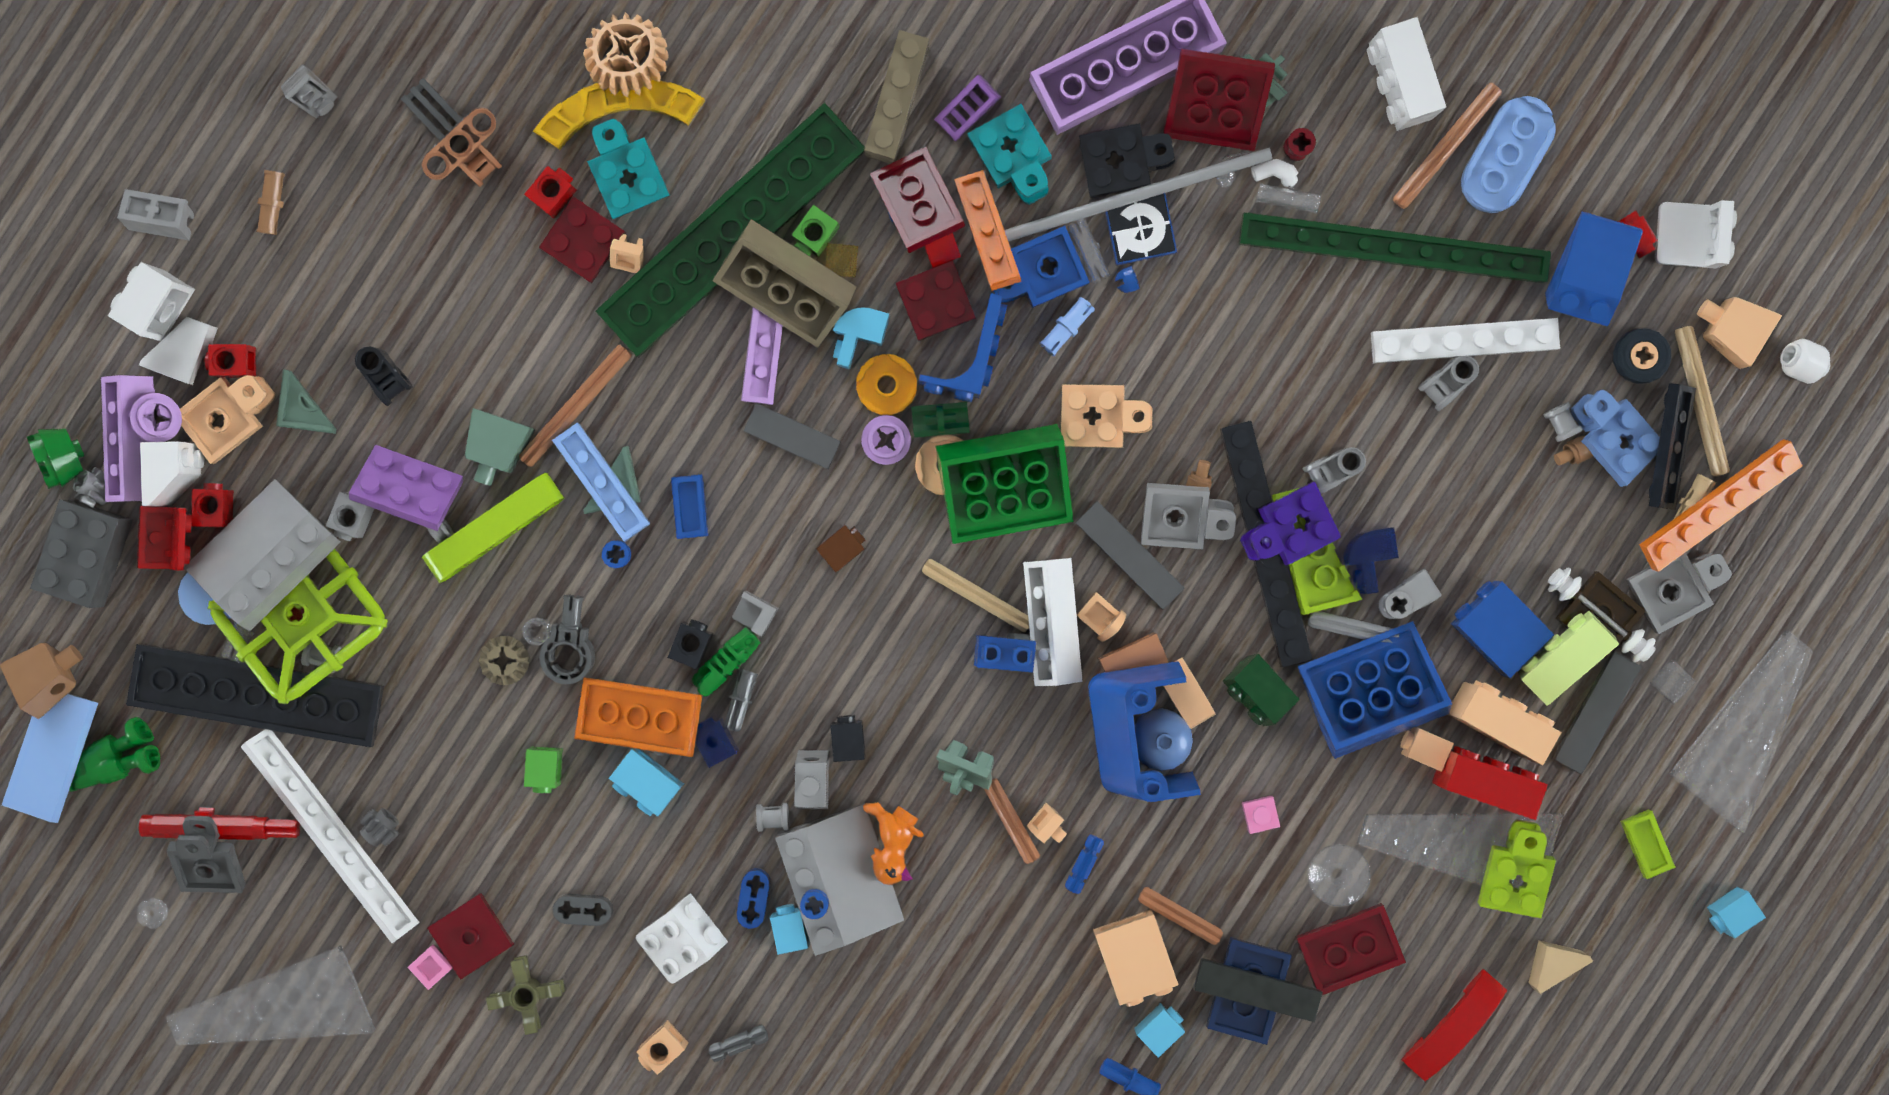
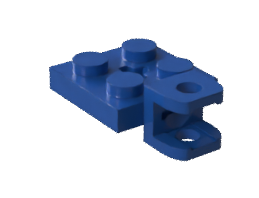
(1041, 286)

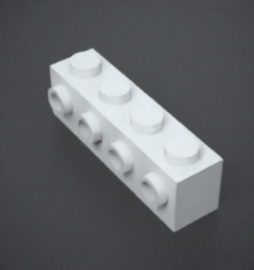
(1053, 621)

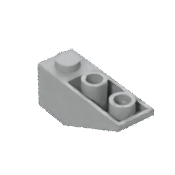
(308, 92)

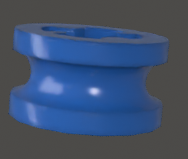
(610, 547)
(809, 912)

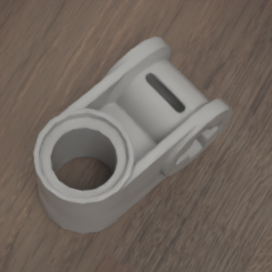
(1445, 384)
(1333, 469)
(1412, 593)

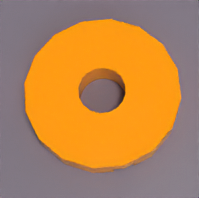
(882, 366)

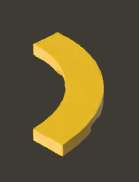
(595, 103)

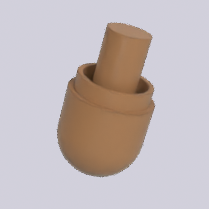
(1573, 452)
(1200, 477)

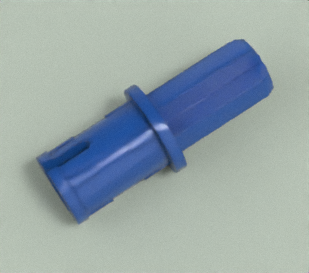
(1129, 1078)

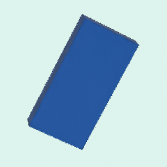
(689, 506)

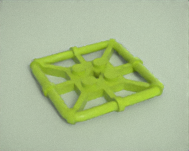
(297, 635)

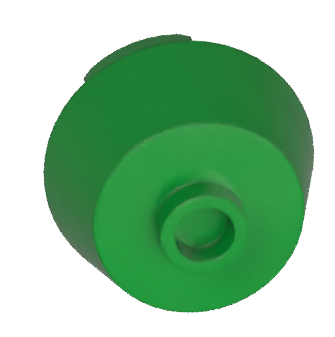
(56, 456)

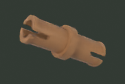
(270, 202)

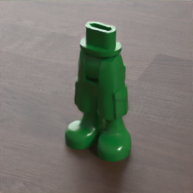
(103, 758)

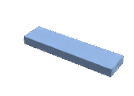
(601, 482)

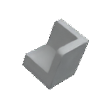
(754, 613)

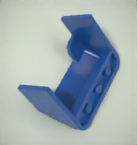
(1113, 702)

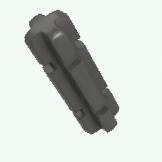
(738, 1043)

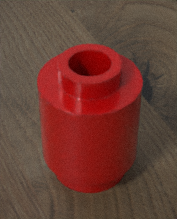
(1648, 237)

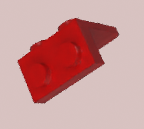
(163, 538)

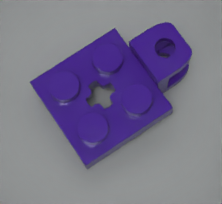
(1278, 531)

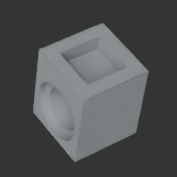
(337, 522)

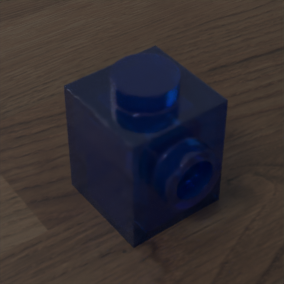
(715, 741)

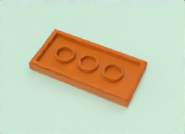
(638, 717)

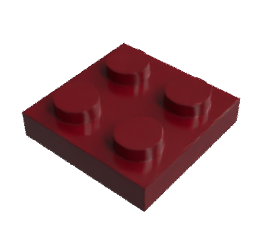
(581, 239)
(935, 300)

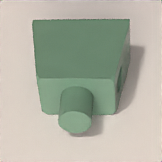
(495, 444)

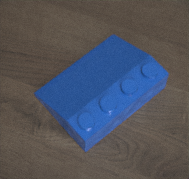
(1374, 690)

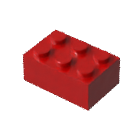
(1492, 782)

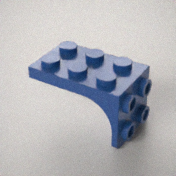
(979, 374)

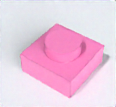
(1260, 814)
(430, 967)

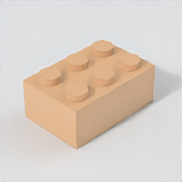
(1505, 721)

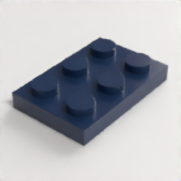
(1240, 1018)

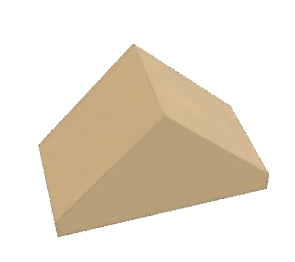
(1554, 964)

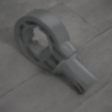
(579, 641)

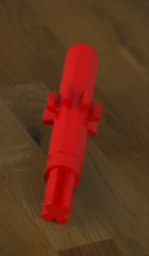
(228, 826)

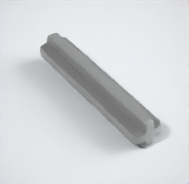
(1346, 626)

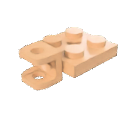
(237, 406)
(1115, 420)

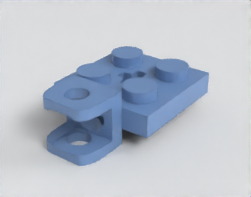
(1606, 426)

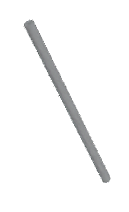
(1138, 194)

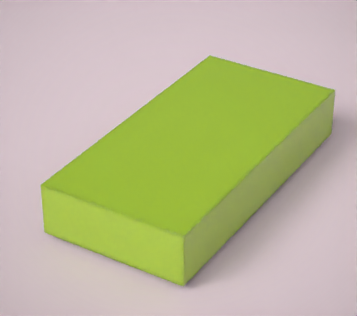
(1647, 844)

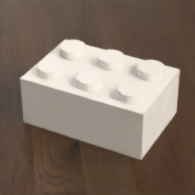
(1406, 74)

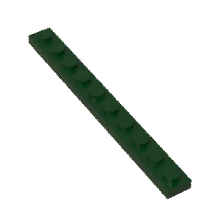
(1394, 248)

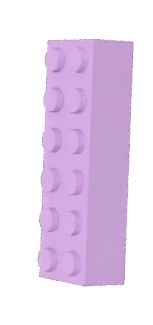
(1123, 62)

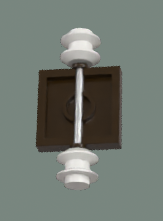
(1608, 605)

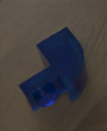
(1364, 551)

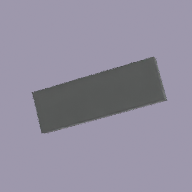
(792, 436)

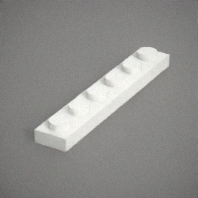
(1465, 340)

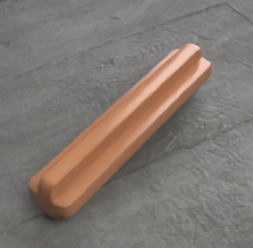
(1012, 822)
(1180, 916)

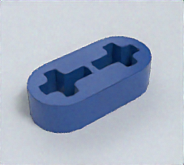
(746, 896)

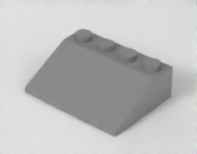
(261, 555)
(837, 859)

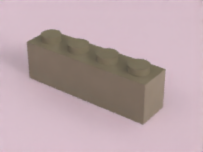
(897, 97)

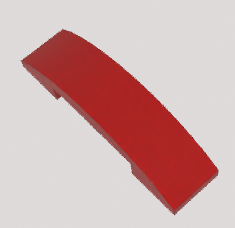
(1457, 1027)

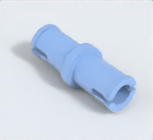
(1067, 326)

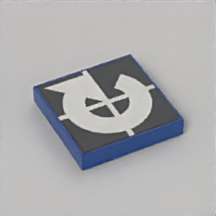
(1141, 230)

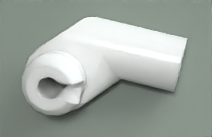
(1276, 168)

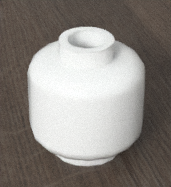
(1805, 361)

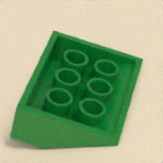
(1005, 483)

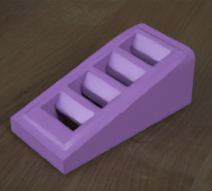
(960, 100)

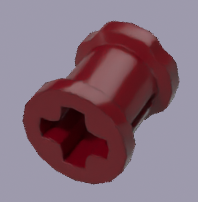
(1306, 138)

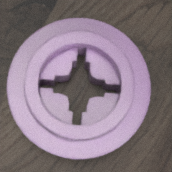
(165, 408)
(901, 441)

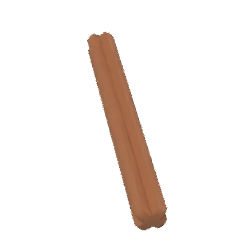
(1447, 145)
(575, 405)

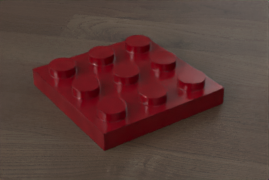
(1218, 99)

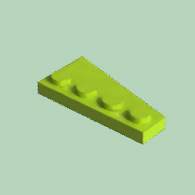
(1320, 577)

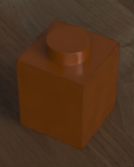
(842, 547)

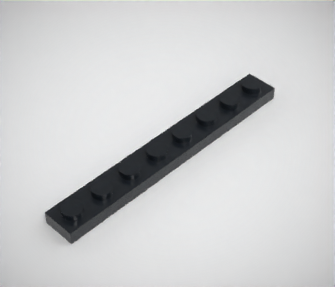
(1272, 573)

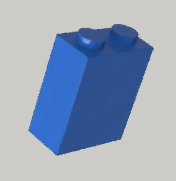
(1501, 628)

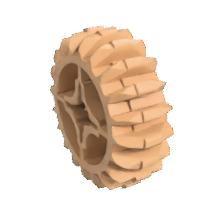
(617, 70)

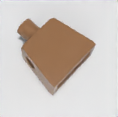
(41, 677)

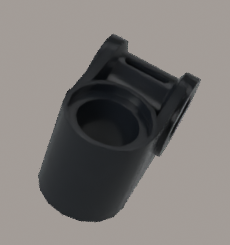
(386, 378)

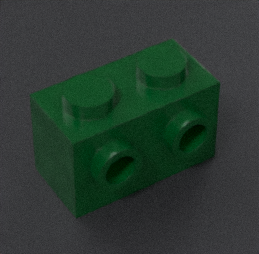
(1260, 690)

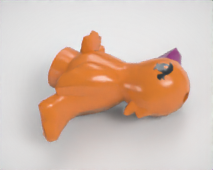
(896, 834)

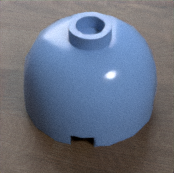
(1162, 739)

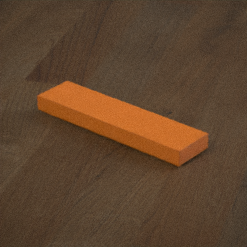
(987, 230)

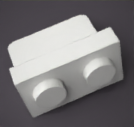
(1695, 234)
(681, 939)

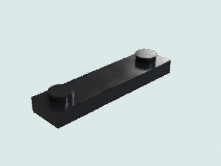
(1672, 446)

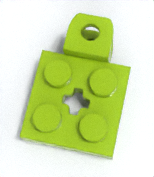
(1521, 857)

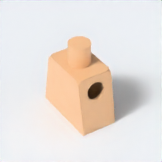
(1738, 329)

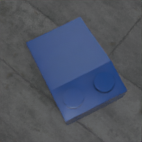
(1593, 269)

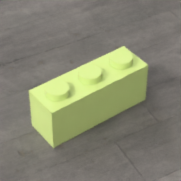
(1567, 657)

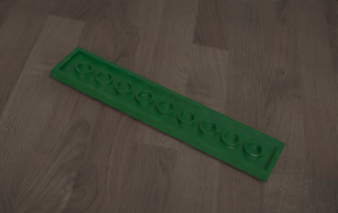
(766, 194)

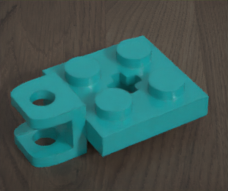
(617, 157)
(1020, 166)

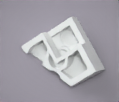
(181, 350)

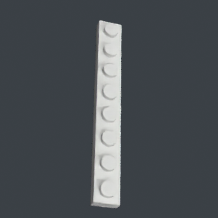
(330, 834)

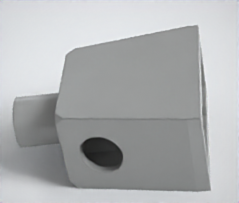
(812, 779)

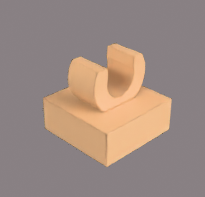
(627, 255)
(1047, 824)

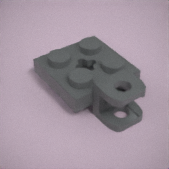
(197, 851)

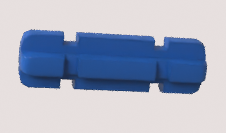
(1084, 864)

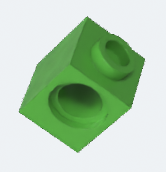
(817, 218)
(543, 768)

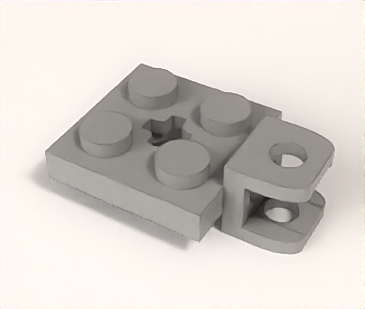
(1201, 516)
(1692, 583)

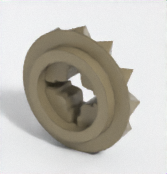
(513, 649)

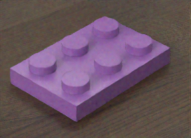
(406, 487)

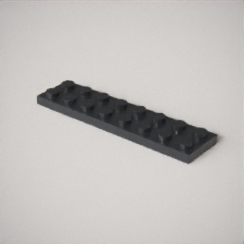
(232, 694)

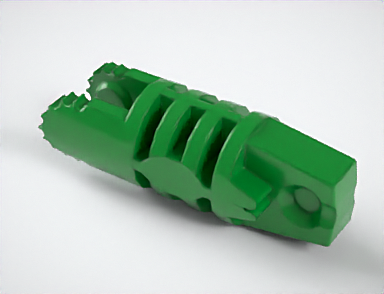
(725, 661)

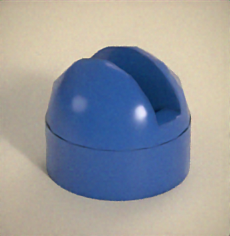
(1129, 278)

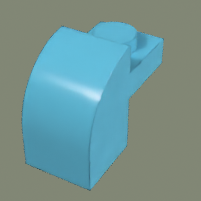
(856, 325)

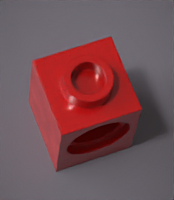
(537, 191)
(243, 365)
(200, 513)

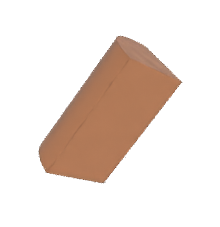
(1136, 654)

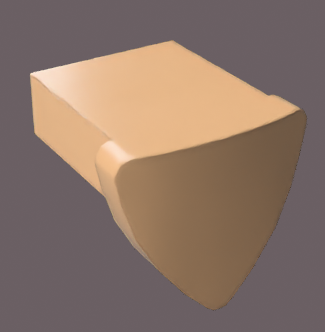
(1101, 617)

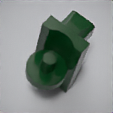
(940, 419)

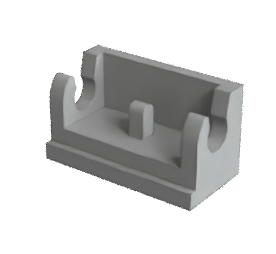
(155, 214)

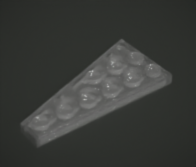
(1738, 745)

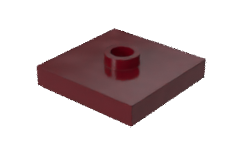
(470, 936)

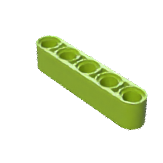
(493, 527)

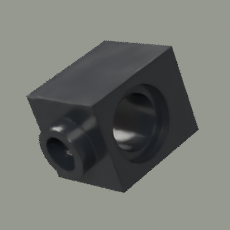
(681, 653)
(847, 739)

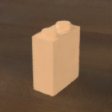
(1136, 958)

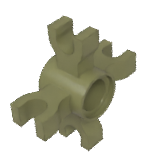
(522, 977)

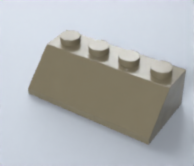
(784, 283)

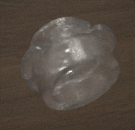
(160, 913)

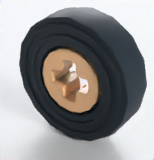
(1629, 365)

